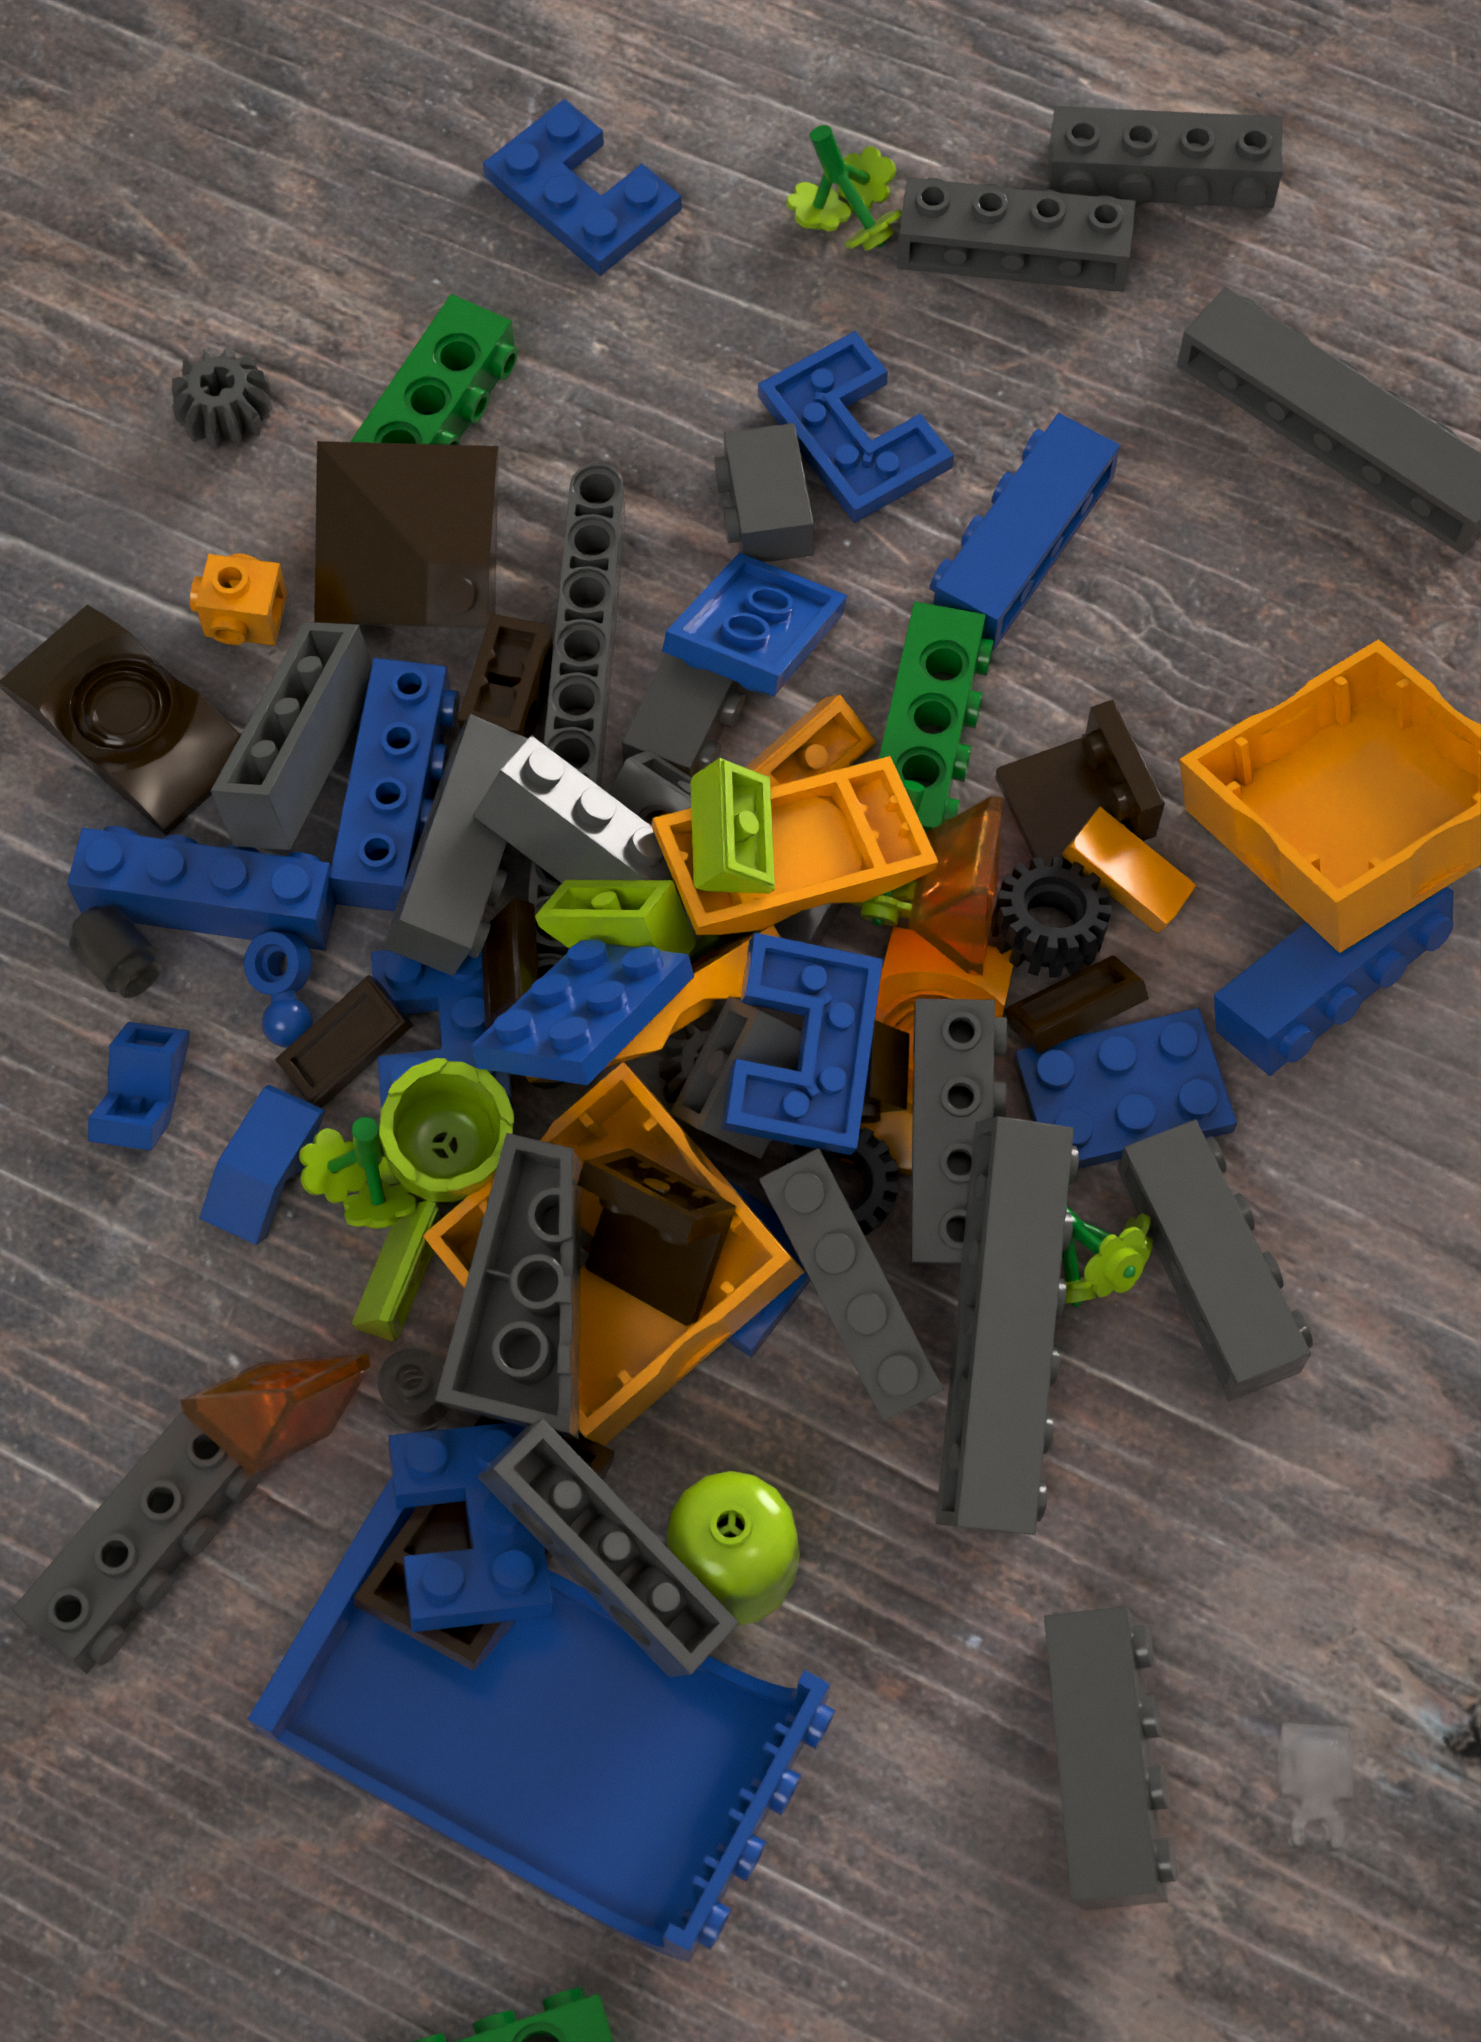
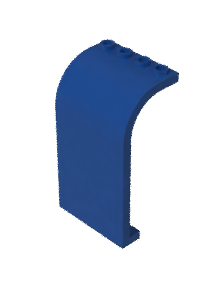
(555, 1752)

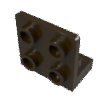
(1065, 785)
(655, 1232)

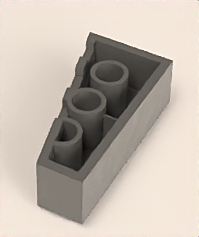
(521, 1303)

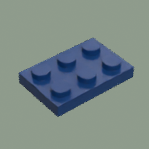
(754, 624)
(582, 1012)
(1127, 1084)

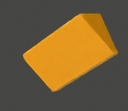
(818, 743)
(1130, 870)

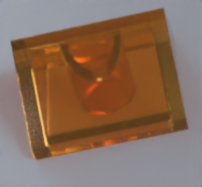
(958, 898)
(276, 1407)

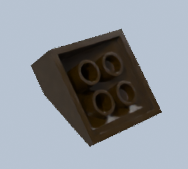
(406, 534)

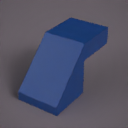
(141, 1086)
(259, 1162)

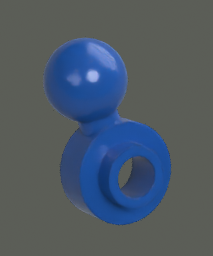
(285, 1016)

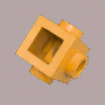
(239, 599)

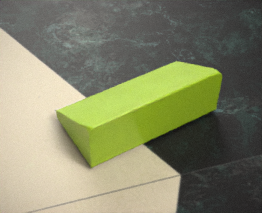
(732, 829)
(397, 1274)

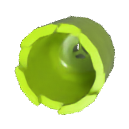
(451, 1103)
(753, 1567)

